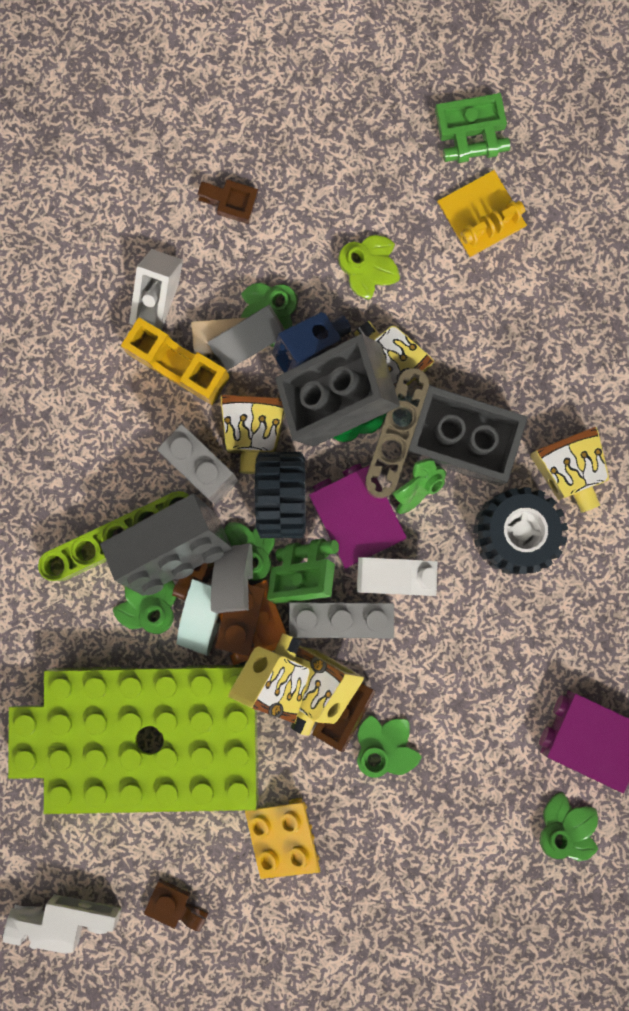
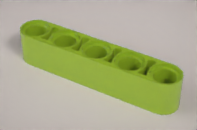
(71, 551)

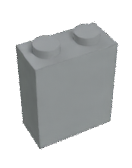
(198, 464)

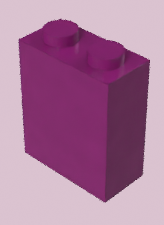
(355, 517)
(589, 740)

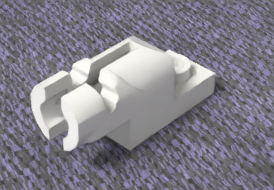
(60, 924)

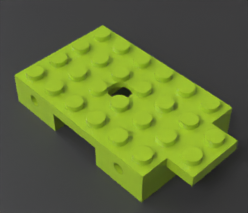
(90, 752)

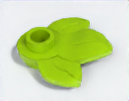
(374, 265)

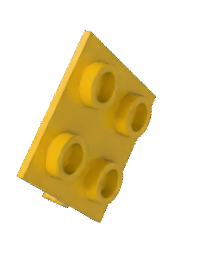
(482, 213)
(283, 840)

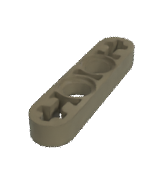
(399, 434)

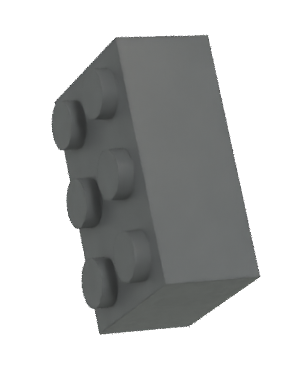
(337, 391)
(467, 436)
(166, 546)

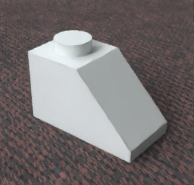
(155, 287)
(397, 576)

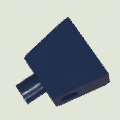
(303, 344)

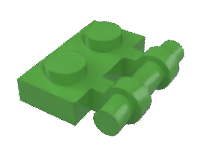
(470, 118)
(303, 580)

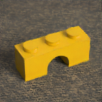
(174, 362)

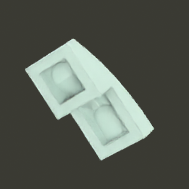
(198, 622)

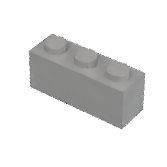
(341, 620)

